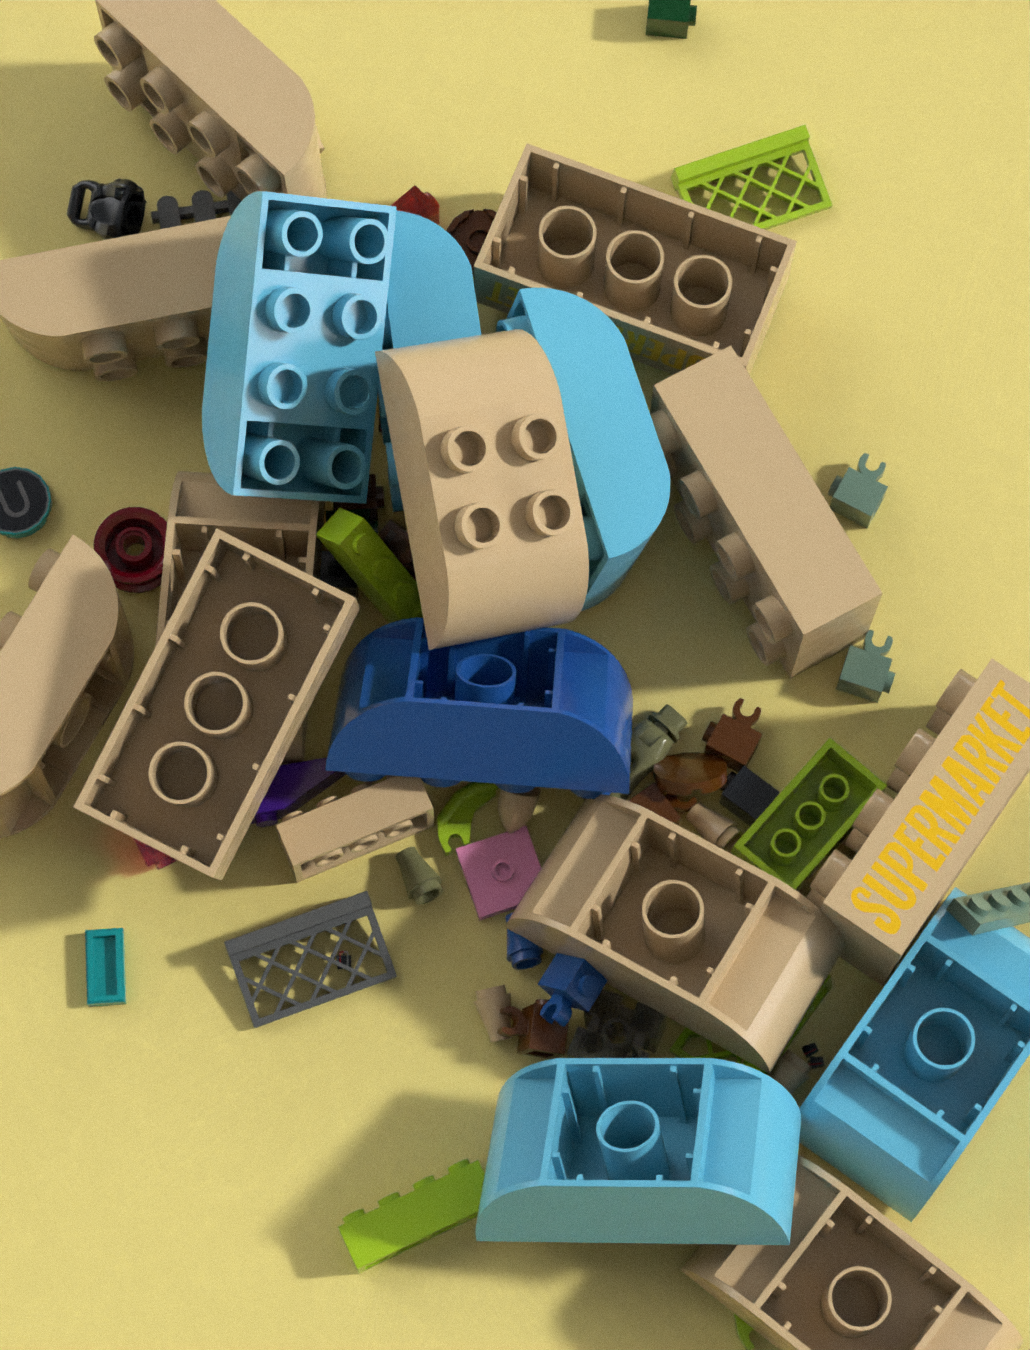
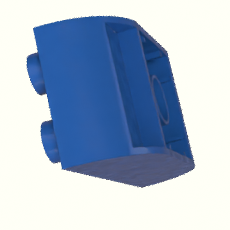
(489, 710)

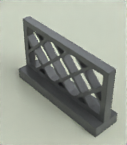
(301, 927)

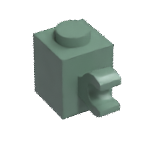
(858, 493)
(867, 670)

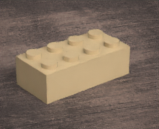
(354, 824)

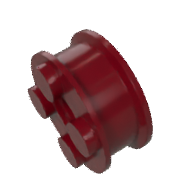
(124, 529)

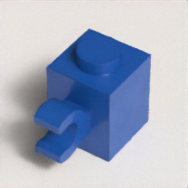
(571, 984)

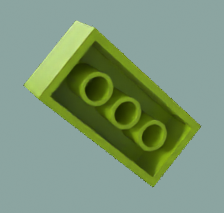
(809, 816)

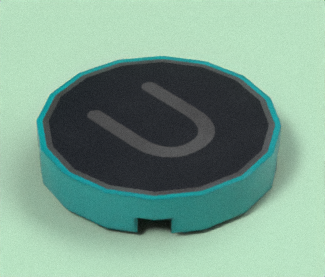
(23, 502)

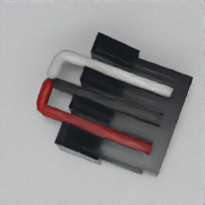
(344, 959)

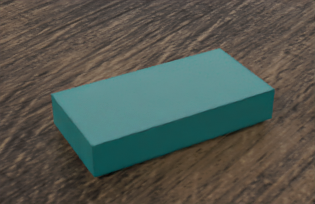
(105, 967)

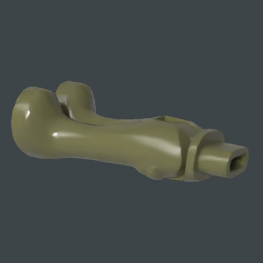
(651, 743)

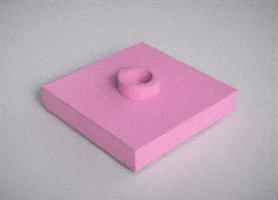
(499, 871)

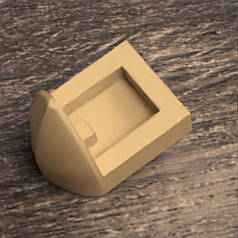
(517, 808)

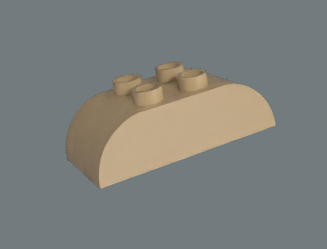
(116, 300)
(485, 485)

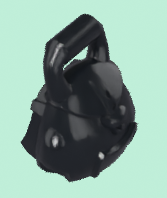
(113, 210)

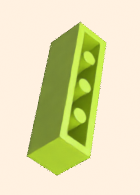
(371, 565)
(414, 1217)

